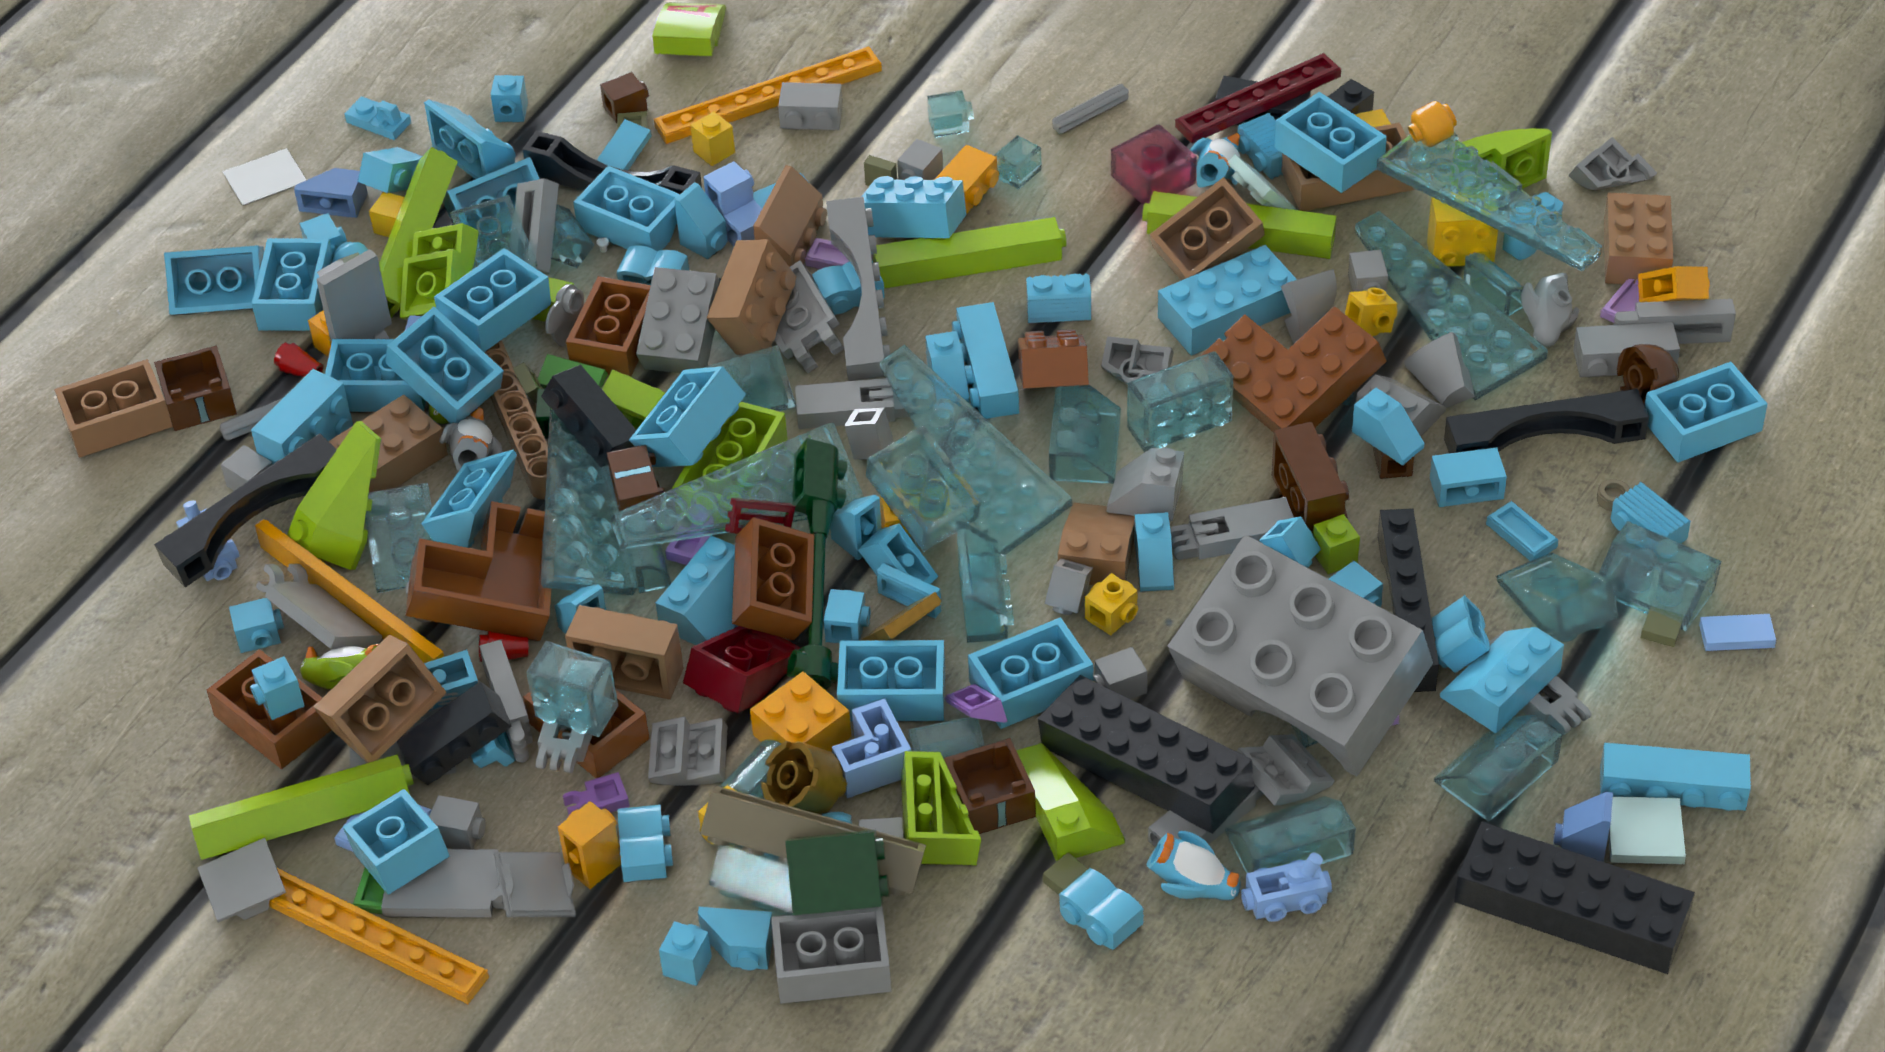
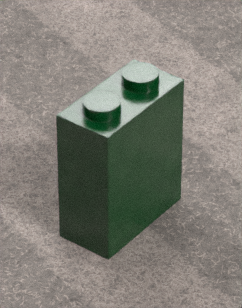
(836, 872)

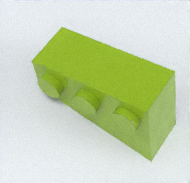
(632, 396)
(935, 813)

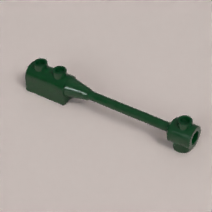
(818, 496)

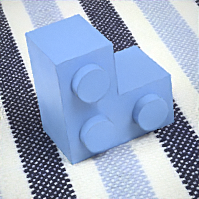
(733, 196)
(875, 753)

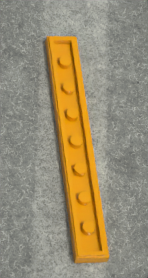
(767, 93)
(383, 621)
(379, 939)

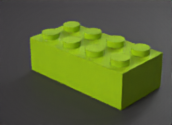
(741, 436)

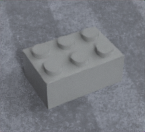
(675, 321)
(831, 954)

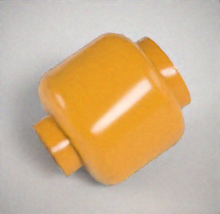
(1432, 123)

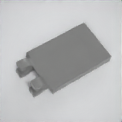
(355, 299)
(806, 321)
(316, 609)
(456, 887)

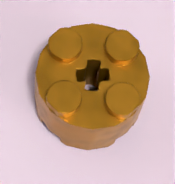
(803, 777)

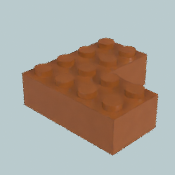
(1298, 382)
(485, 587)

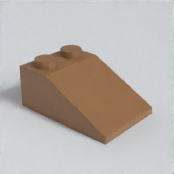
(1098, 540)

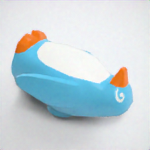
(1214, 158)
(1192, 869)

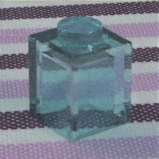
(949, 113)
(1018, 162)

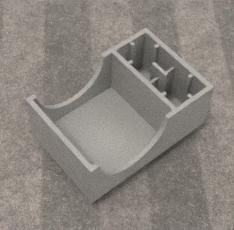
(1302, 651)

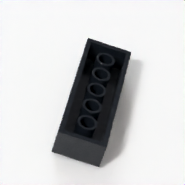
(1146, 753)
(1574, 897)

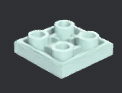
(1259, 186)
(1646, 831)

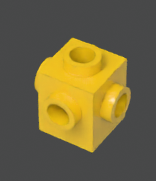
(1372, 310)
(1111, 604)

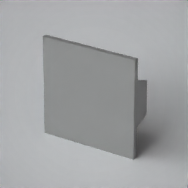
(242, 881)
(535, 884)

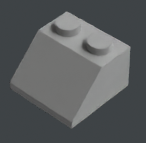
(1420, 409)
(1148, 484)

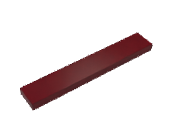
(1258, 98)

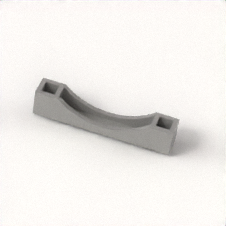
(850, 235)

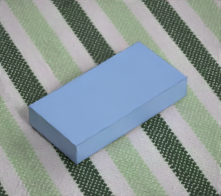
(1737, 632)

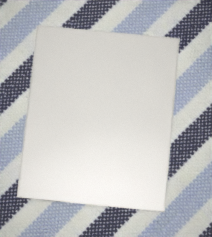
(264, 176)

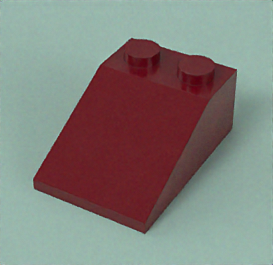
(738, 667)

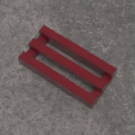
(736, 514)

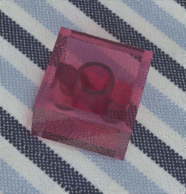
(1153, 163)

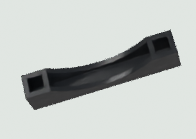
(566, 165)
(1607, 416)
(196, 545)
(1406, 579)

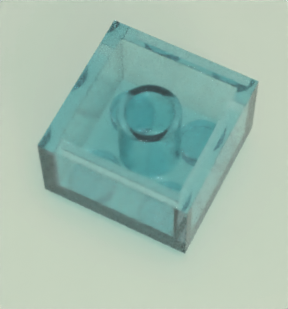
(572, 689)

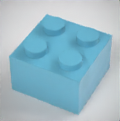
(396, 841)

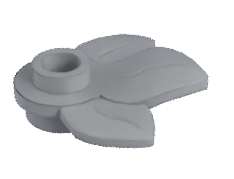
(564, 313)

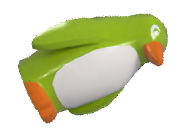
(332, 665)

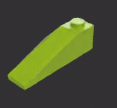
(334, 509)
(1066, 809)

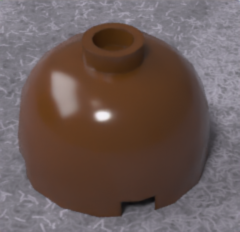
(1646, 368)

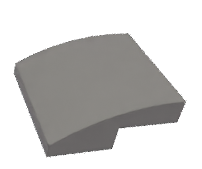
(688, 752)
(1286, 770)

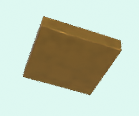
(904, 619)

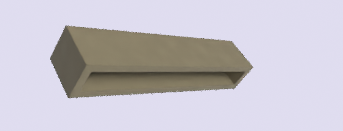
(766, 825)

